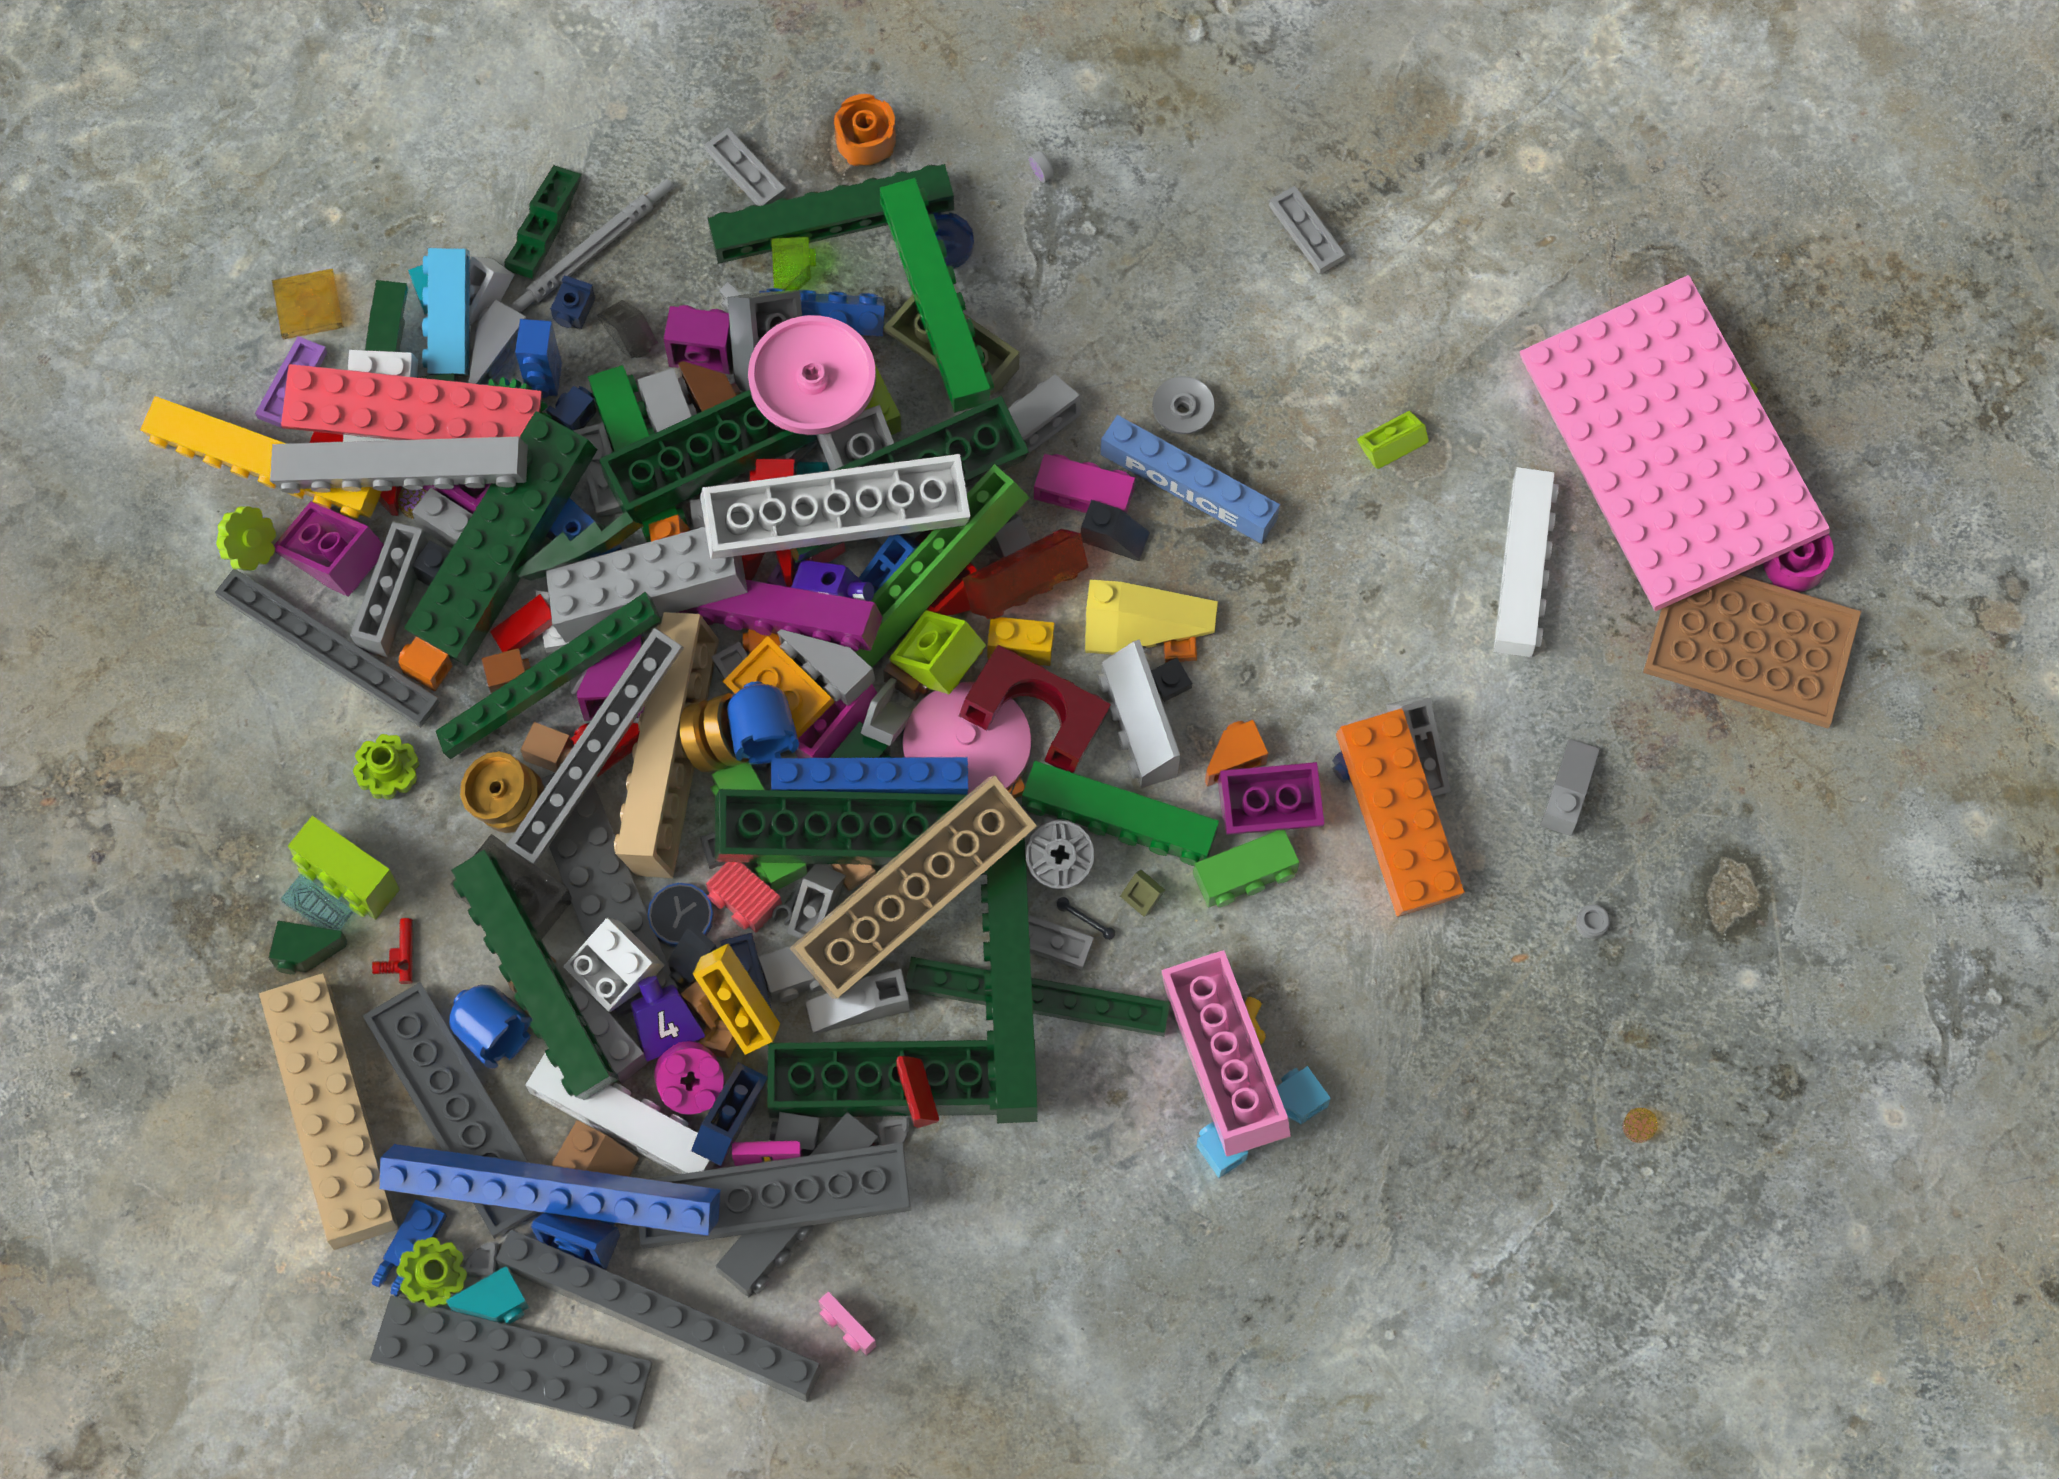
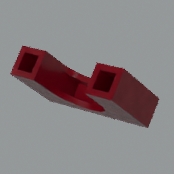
(1013, 676)

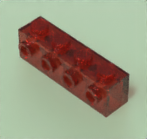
(1026, 573)

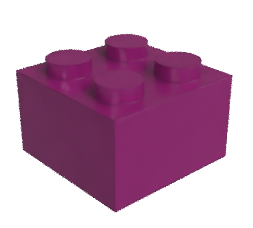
(698, 338)

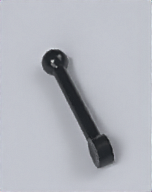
(1064, 905)

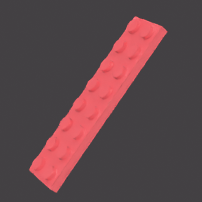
(402, 406)

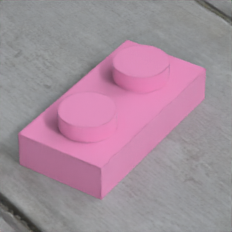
(855, 1335)

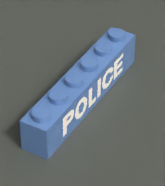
(1189, 479)

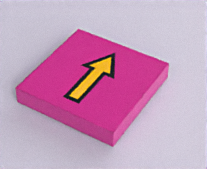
(758, 1152)

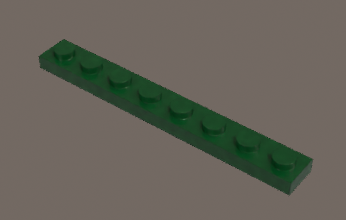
(548, 675)
(1048, 997)

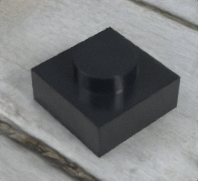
(1171, 679)

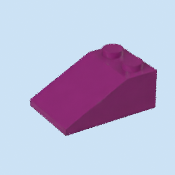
(330, 548)

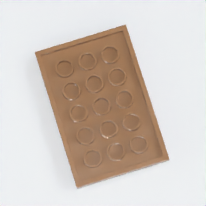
(1757, 647)

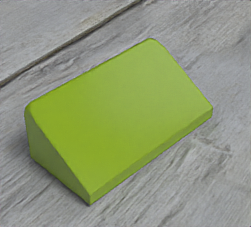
(1393, 439)

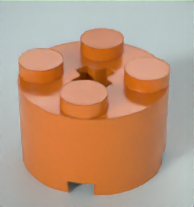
(865, 130)

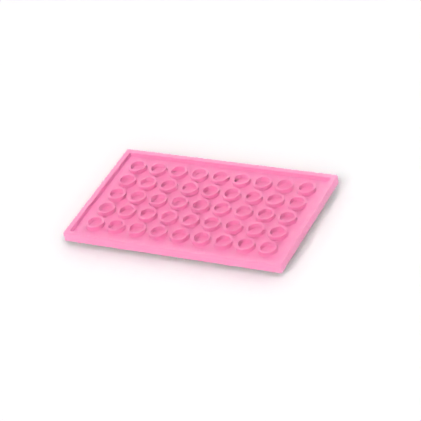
(1673, 443)

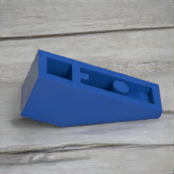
(888, 559)

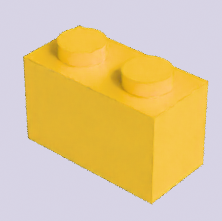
(1025, 637)

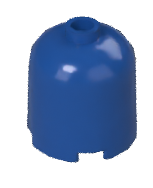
(761, 723)
(489, 1024)

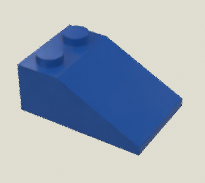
(580, 1237)

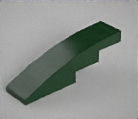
(543, 221)
(386, 316)
(588, 544)

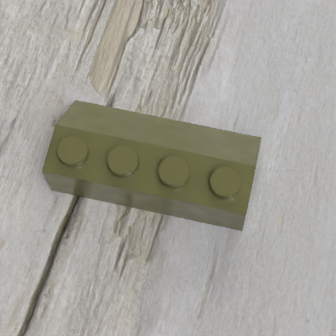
(999, 357)

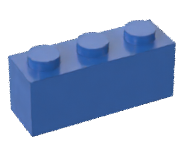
(539, 356)

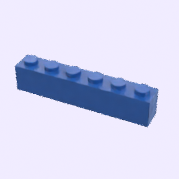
(872, 775)

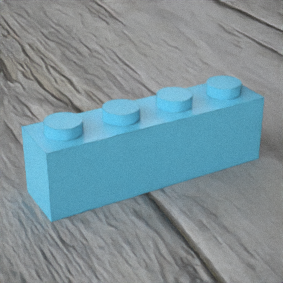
(447, 311)

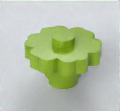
(246, 538)
(386, 766)
(431, 1272)

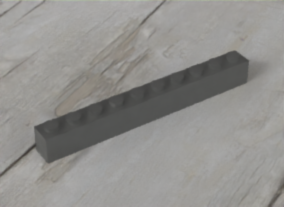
(659, 1315)

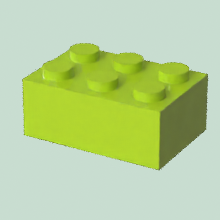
(343, 868)

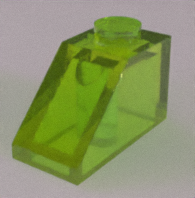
(792, 262)

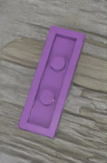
(301, 353)

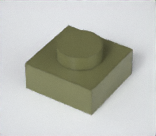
(1142, 893)

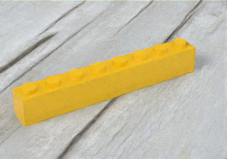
(240, 450)

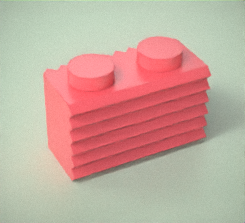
(743, 895)

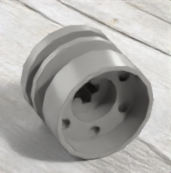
(1049, 837)

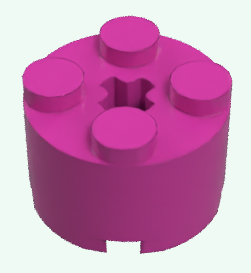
(1801, 567)
(676, 1063)

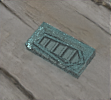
(316, 904)

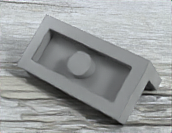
(884, 717)

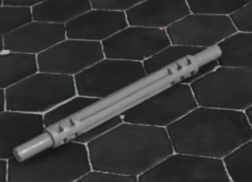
(591, 246)

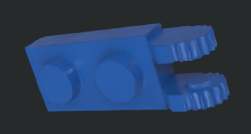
(418, 1224)

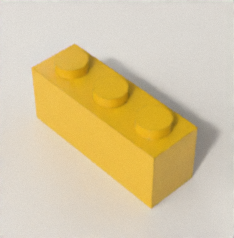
(736, 999)

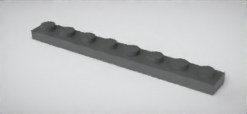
(327, 647)

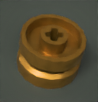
(708, 735)
(500, 790)

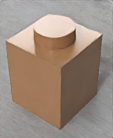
(546, 747)

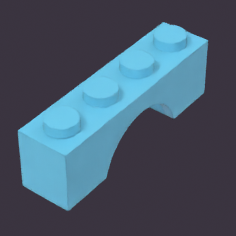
(1301, 1099)

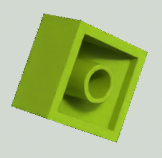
(938, 651)

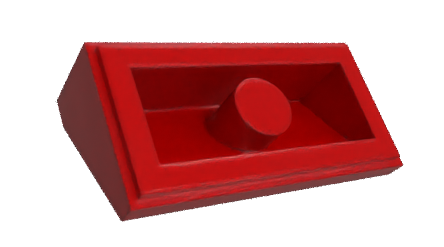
(917, 1091)

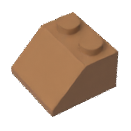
(595, 1152)

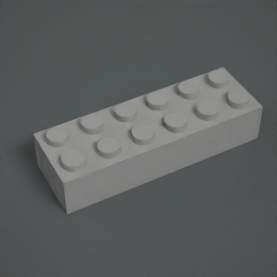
(670, 570)

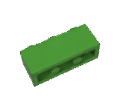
(1246, 869)

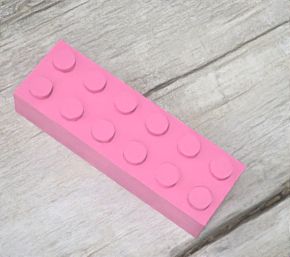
(1226, 1053)

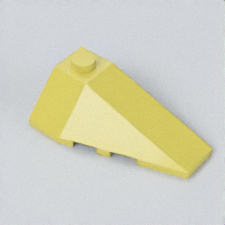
(1130, 612)

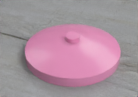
(811, 375)
(940, 732)

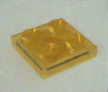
(307, 304)

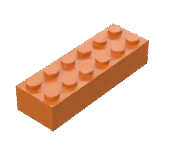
(1399, 812)

